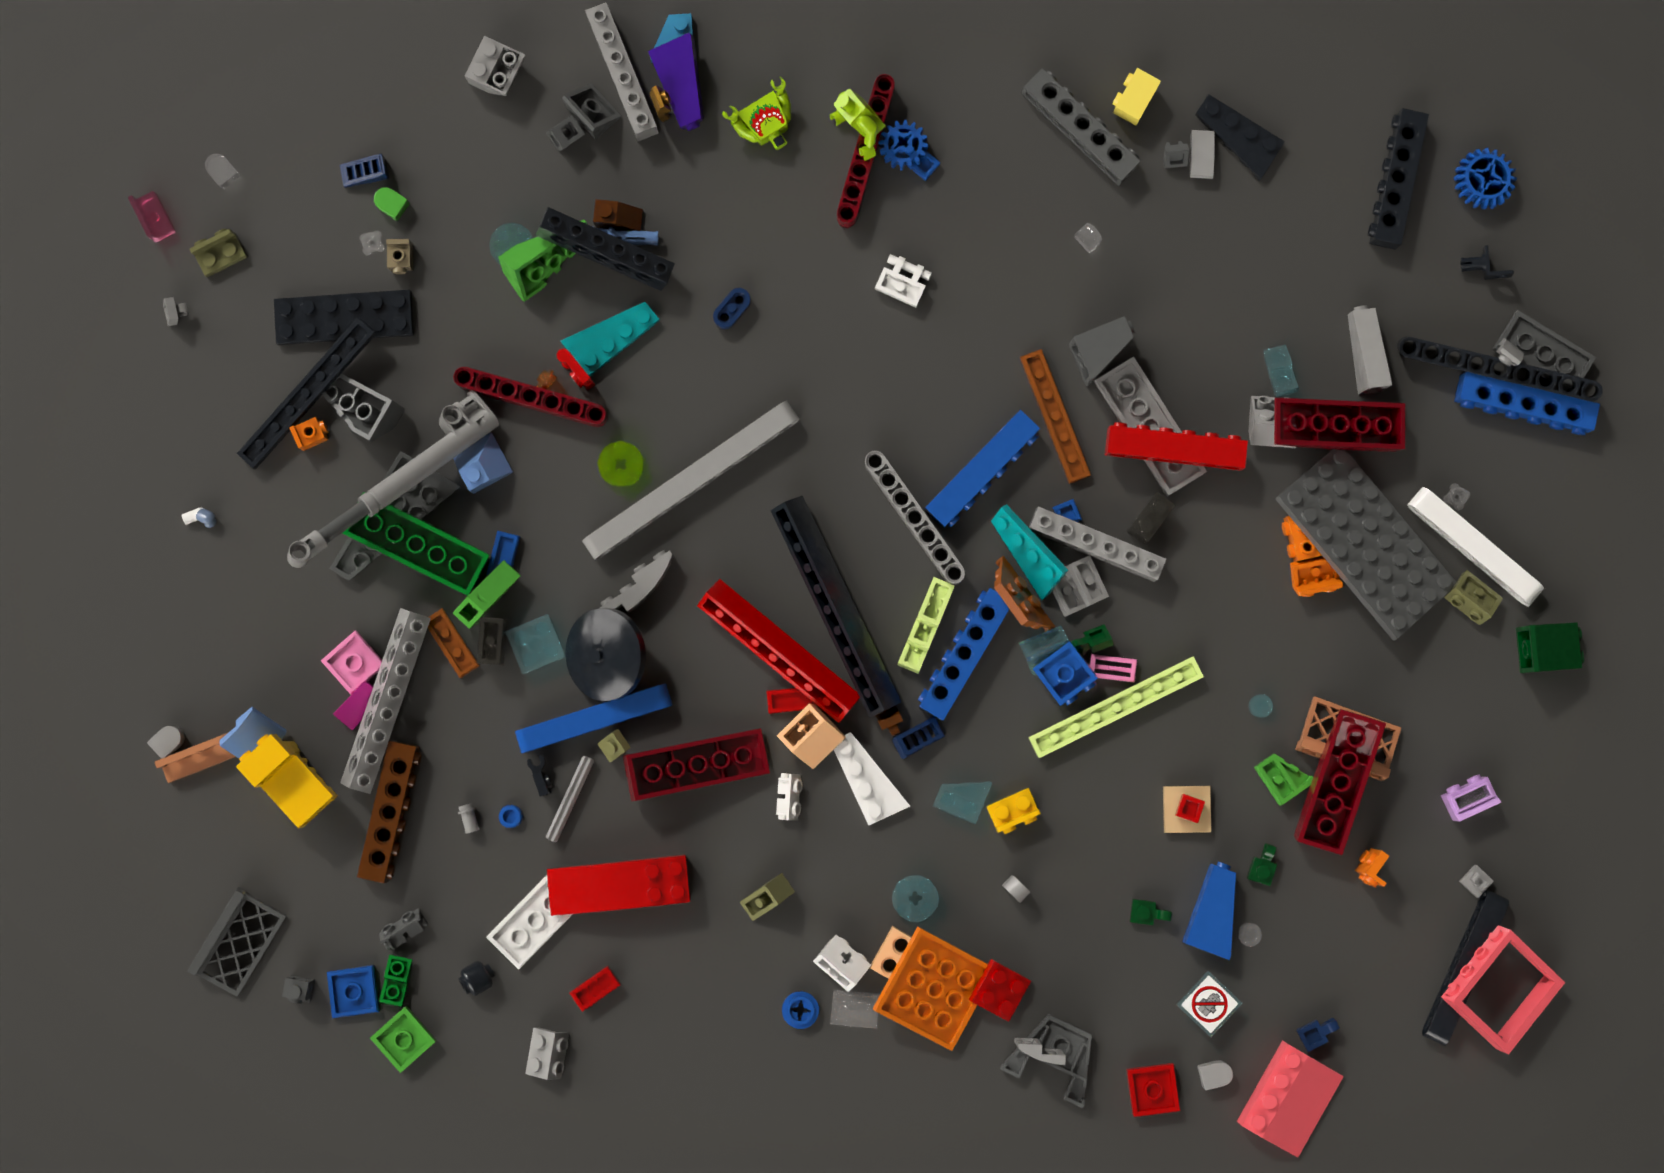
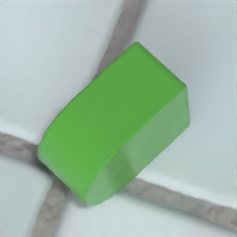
(391, 203)

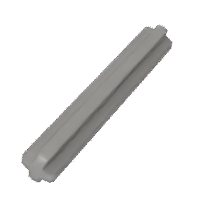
(569, 799)

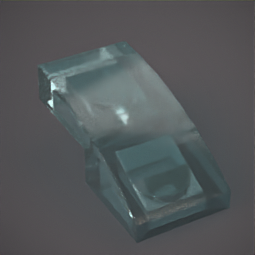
(1280, 370)

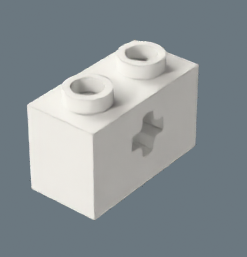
(846, 973)

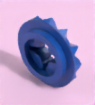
(807, 1018)

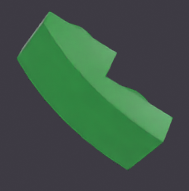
(396, 981)

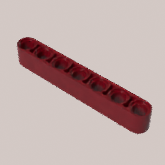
(860, 183)
(523, 389)

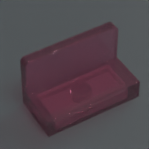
(152, 216)

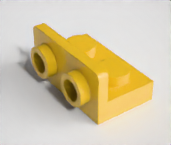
(1013, 810)

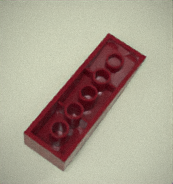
(1339, 424)
(696, 764)
(1339, 782)

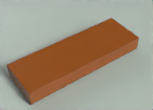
(452, 643)

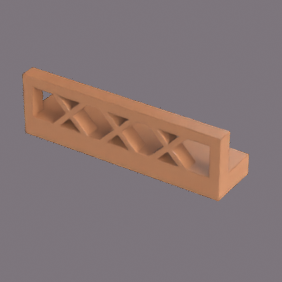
(194, 759)

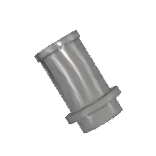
(468, 818)

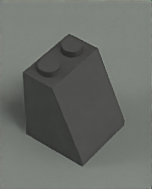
(1100, 346)

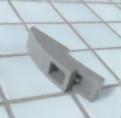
(647, 580)

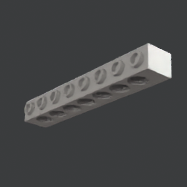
(385, 701)

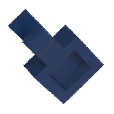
(1314, 1034)

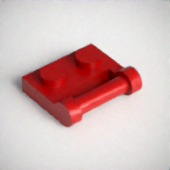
(578, 373)

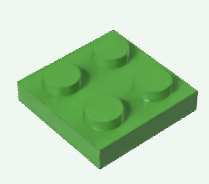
(403, 1039)

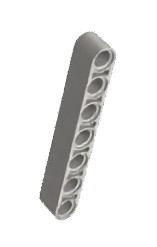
(912, 506)

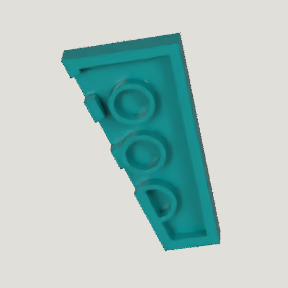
(608, 338)
(1032, 555)

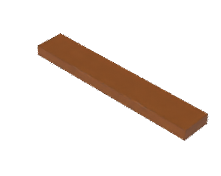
(1055, 416)

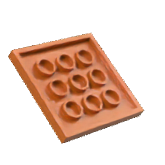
(932, 989)

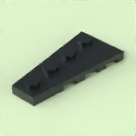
(1244, 137)

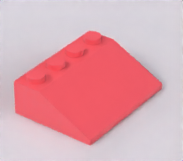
(1289, 1099)

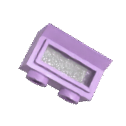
(1470, 798)

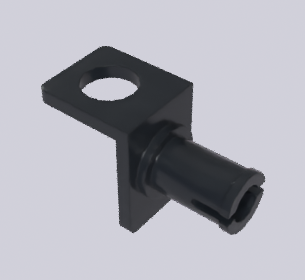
(1482, 263)

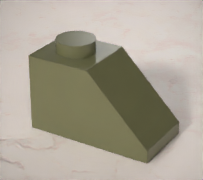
(767, 897)

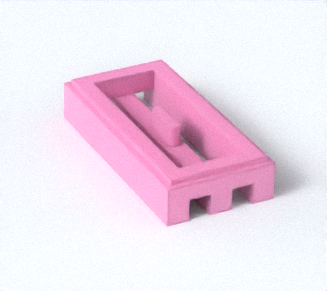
(1132, 670)

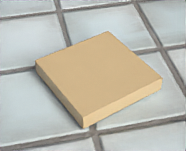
(1171, 799)

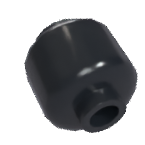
(476, 978)

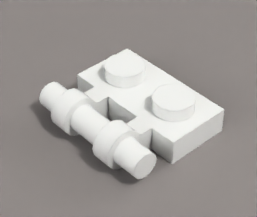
(902, 287)

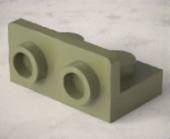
(218, 251)
(1474, 598)

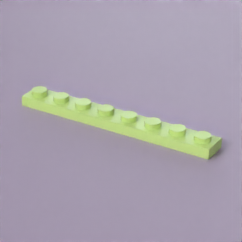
(1116, 707)

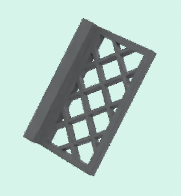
(219, 931)

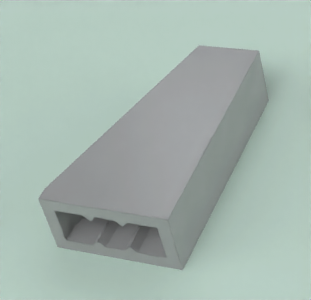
(1368, 351)

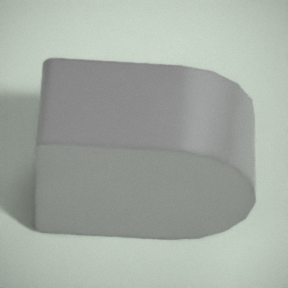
(167, 741)
(1016, 888)
(1215, 1074)

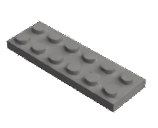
(1138, 403)

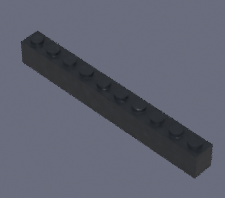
(835, 606)

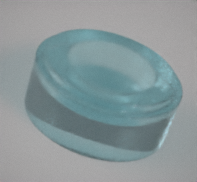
(1260, 706)

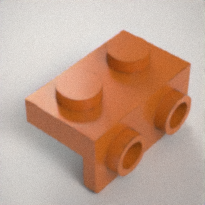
(1314, 576)
(1369, 866)

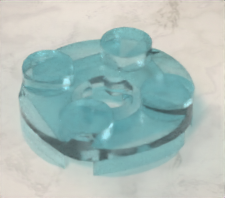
(924, 888)

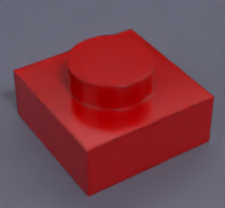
(1190, 808)

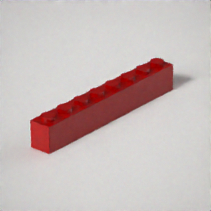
(778, 650)

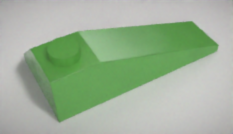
(531, 264)

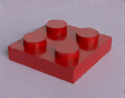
(999, 990)
(1153, 1089)

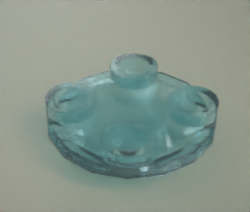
(507, 237)

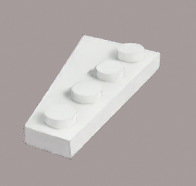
(869, 784)

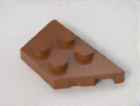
(1018, 597)

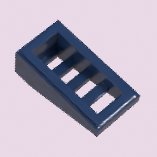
(382, 173)
(900, 746)

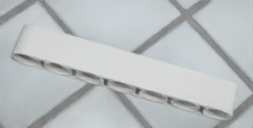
(1475, 546)

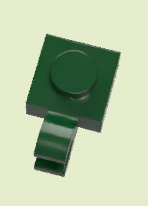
(1093, 639)
(1262, 868)
(1145, 912)

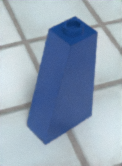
(1213, 913)

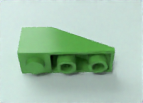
(486, 594)

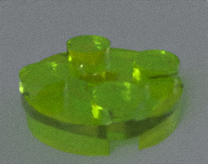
(620, 477)

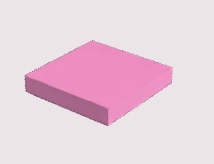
(353, 662)

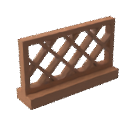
(1315, 747)

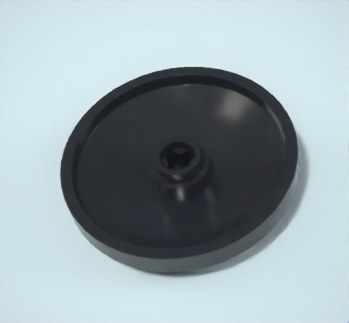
(605, 654)

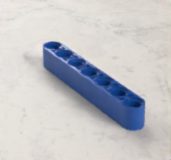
(593, 718)

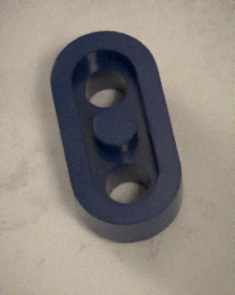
(731, 309)

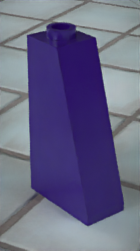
(680, 78)

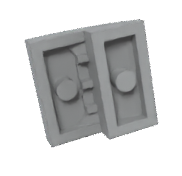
(1079, 587)
(1034, 1048)

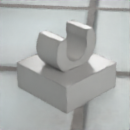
(174, 311)
(1476, 881)

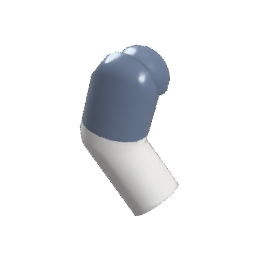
(202, 515)

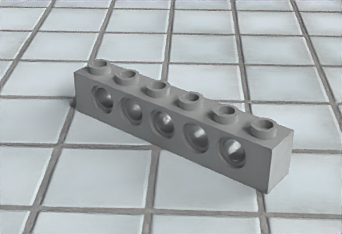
(621, 71)
(1097, 544)

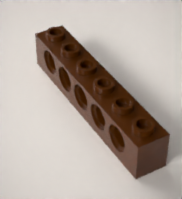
(369, 867)

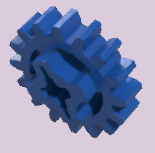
(910, 138)

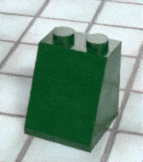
(1549, 647)

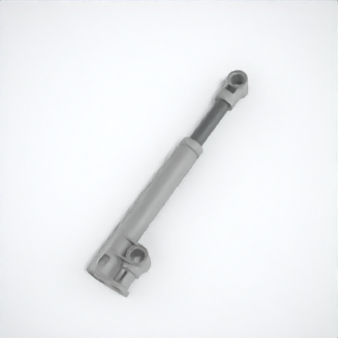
(471, 424)

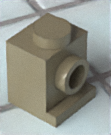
(405, 263)

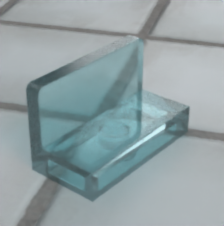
(1042, 646)

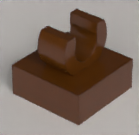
(890, 719)

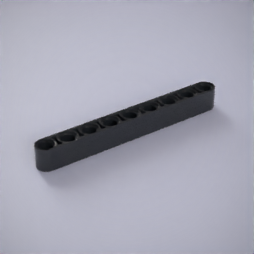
(1509, 373)

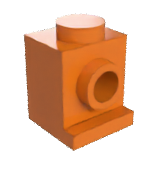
(318, 436)

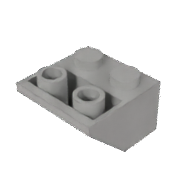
(494, 67)
(1262, 421)

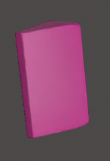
(353, 708)

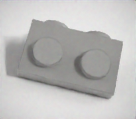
(547, 1054)

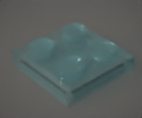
(535, 644)

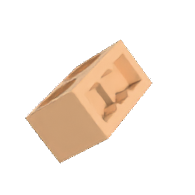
(888, 951)

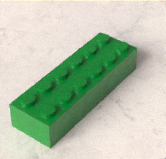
(421, 547)

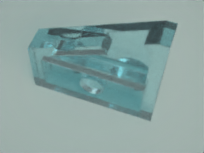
(962, 799)

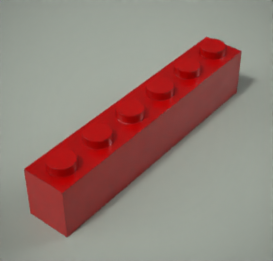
(1176, 447)

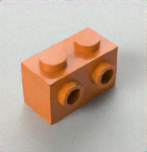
(1299, 545)

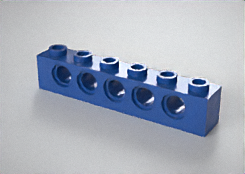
(1584, 411)
(941, 707)

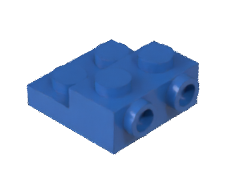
(1066, 674)

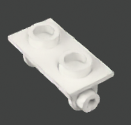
(790, 786)

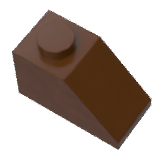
(617, 215)

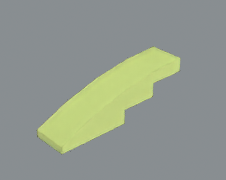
(925, 625)

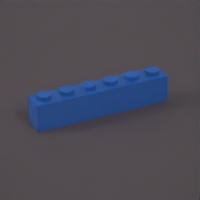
(982, 469)

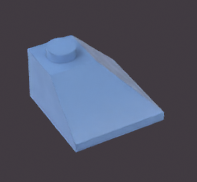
(482, 464)

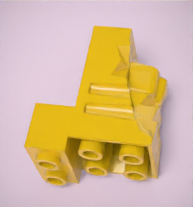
(286, 778)

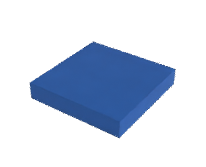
(353, 991)

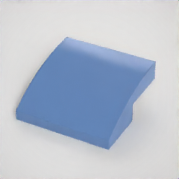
(248, 730)

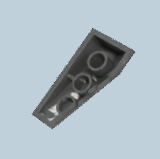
(363, 408)

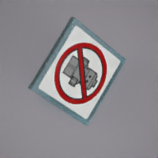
(1209, 1004)

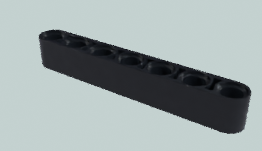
(1485, 919)

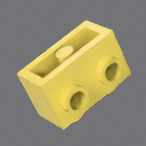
(1136, 96)

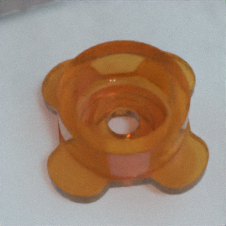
(546, 379)

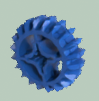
(1501, 182)

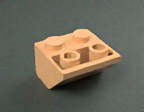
(811, 736)

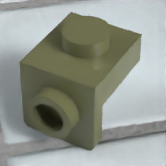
(614, 745)

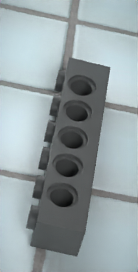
(1083, 139)

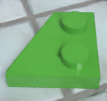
(1282, 779)

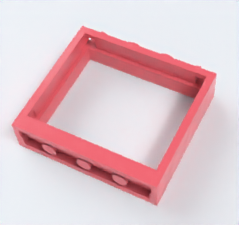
(1528, 1010)

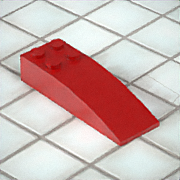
(618, 885)

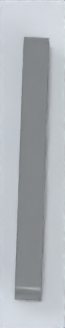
(690, 480)

